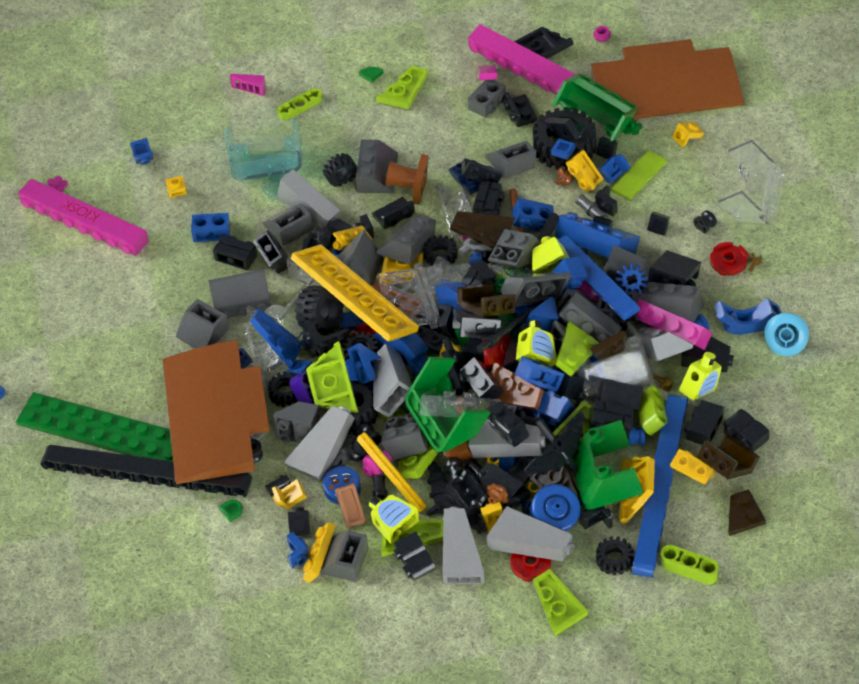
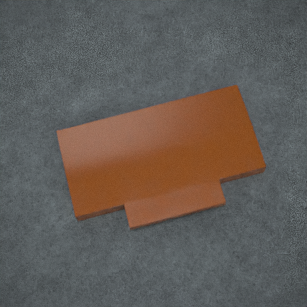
(672, 78)
(213, 411)

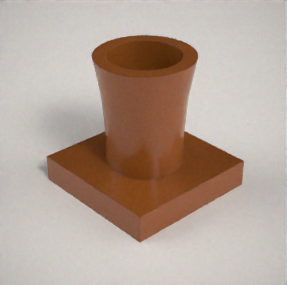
(409, 177)

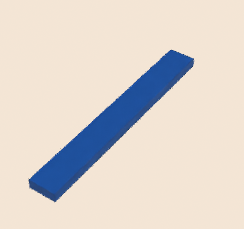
(601, 282)

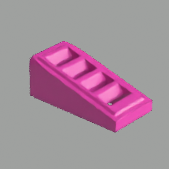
(249, 83)

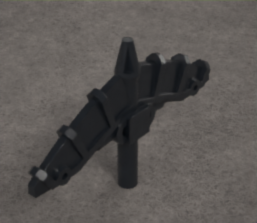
(559, 449)
(444, 500)

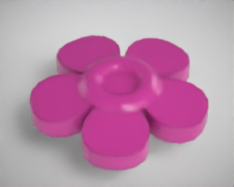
(57, 183)

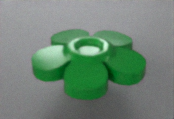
(633, 127)

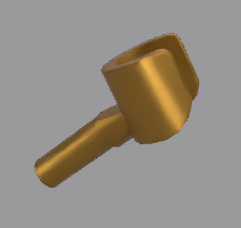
(754, 261)
(665, 382)

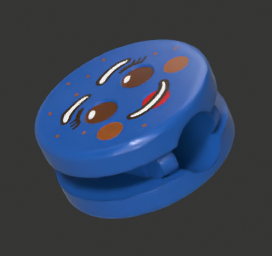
(338, 478)

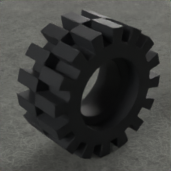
(345, 165)
(440, 243)
(361, 338)
(274, 386)
(614, 565)

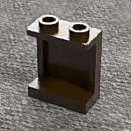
(482, 302)
(728, 459)

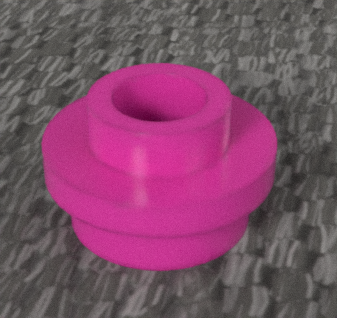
(602, 34)

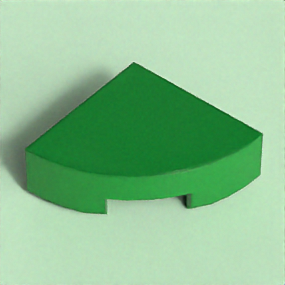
(371, 73)

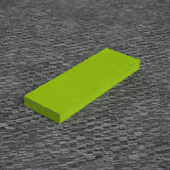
(639, 175)

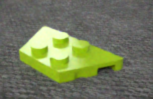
(331, 381)

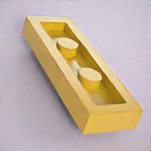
(318, 551)

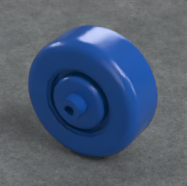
(556, 506)

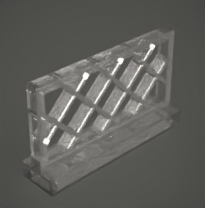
(422, 295)

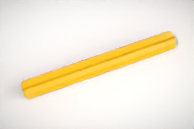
(391, 472)

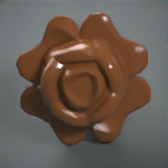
(564, 177)
(497, 494)

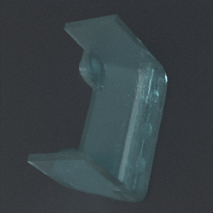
(246, 167)

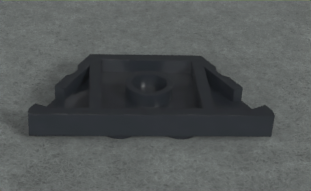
(544, 42)

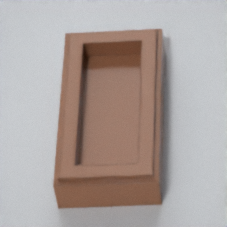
(350, 505)

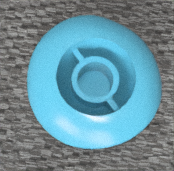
(786, 334)

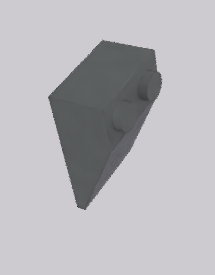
(362, 257)

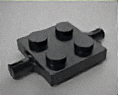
(457, 379)

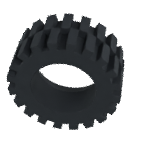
(544, 144)

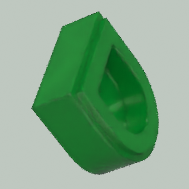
(231, 509)

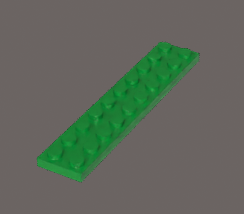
(96, 427)

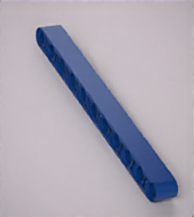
(656, 505)

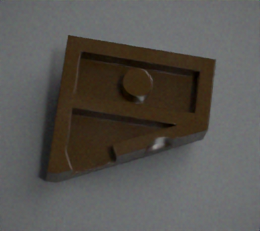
(744, 513)

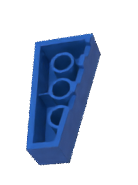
(594, 235)
(552, 408)

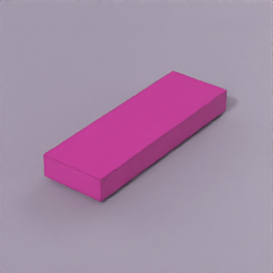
(487, 72)

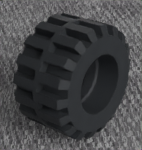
(320, 307)
(366, 412)

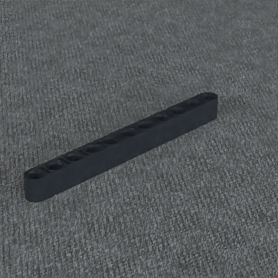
(136, 470)

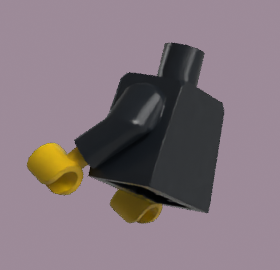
(517, 494)

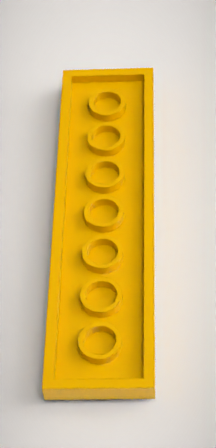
(355, 293)

